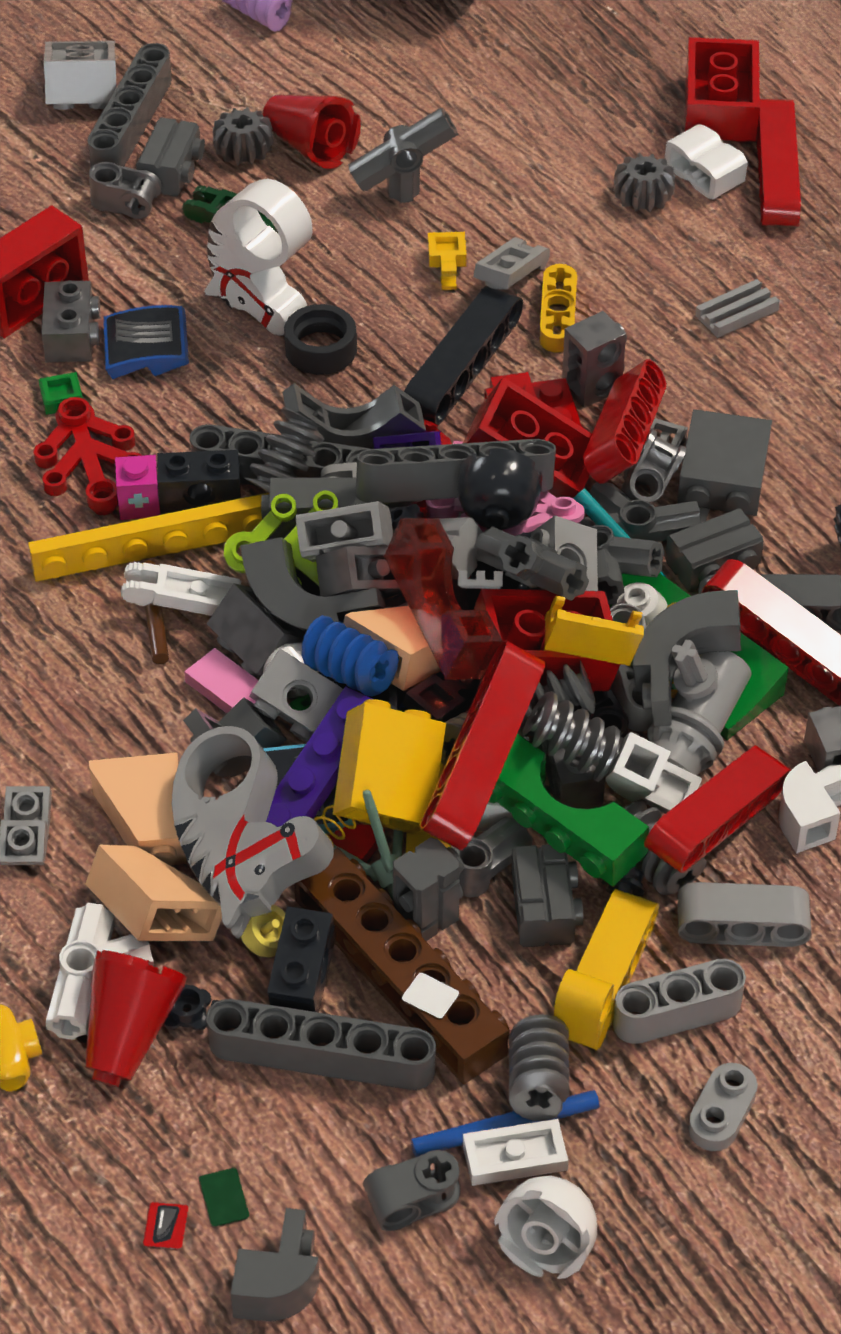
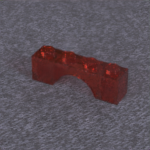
(422, 564)

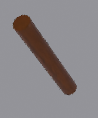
(156, 631)

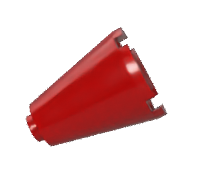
(315, 126)
(126, 1013)

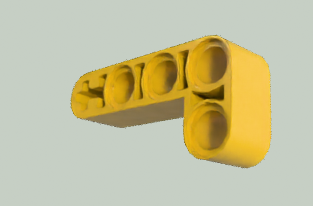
(589, 993)

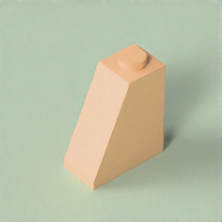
(401, 633)
(139, 801)
(152, 896)

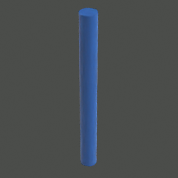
(453, 1137)

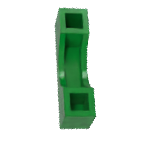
(601, 839)

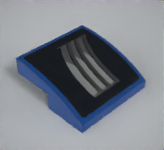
(145, 338)

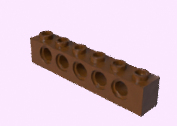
(462, 1048)

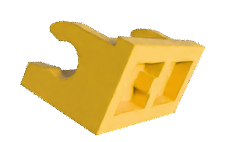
(592, 635)

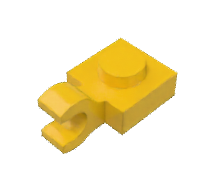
(447, 252)

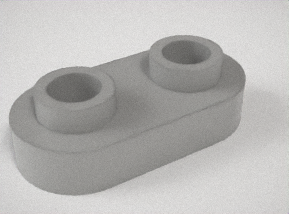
(724, 1102)

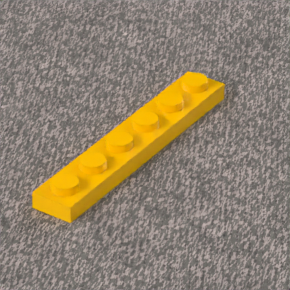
(143, 538)

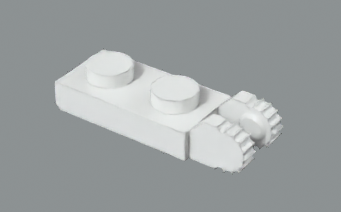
(175, 587)

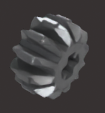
(242, 136)
(644, 182)

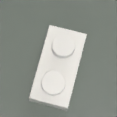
(515, 1152)

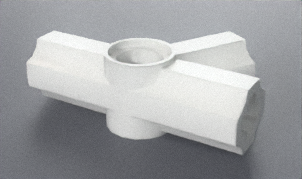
(71, 997)

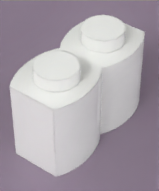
(706, 161)

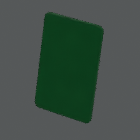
(224, 1197)

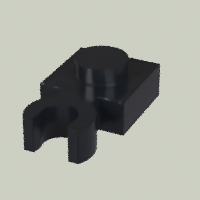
(439, 697)

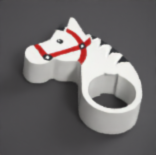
(248, 253)

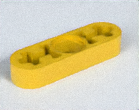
(553, 296)

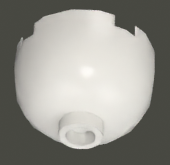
(547, 1226)

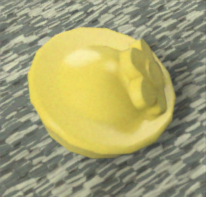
(264, 932)

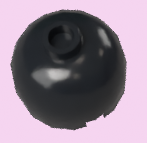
(499, 488)

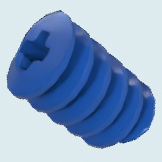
(349, 656)

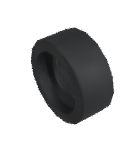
(318, 319)

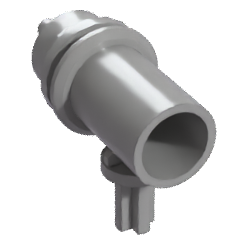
(704, 701)

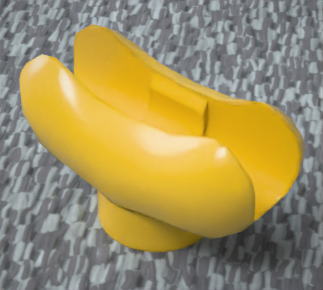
(17, 1045)

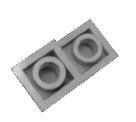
(25, 825)

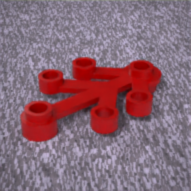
(78, 418)

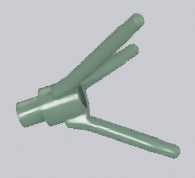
(383, 868)

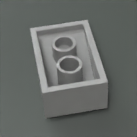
(79, 73)

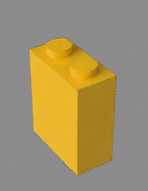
(394, 758)

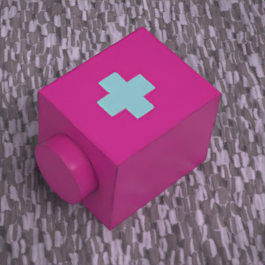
(137, 487)

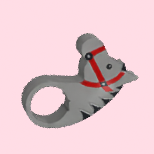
(227, 839)

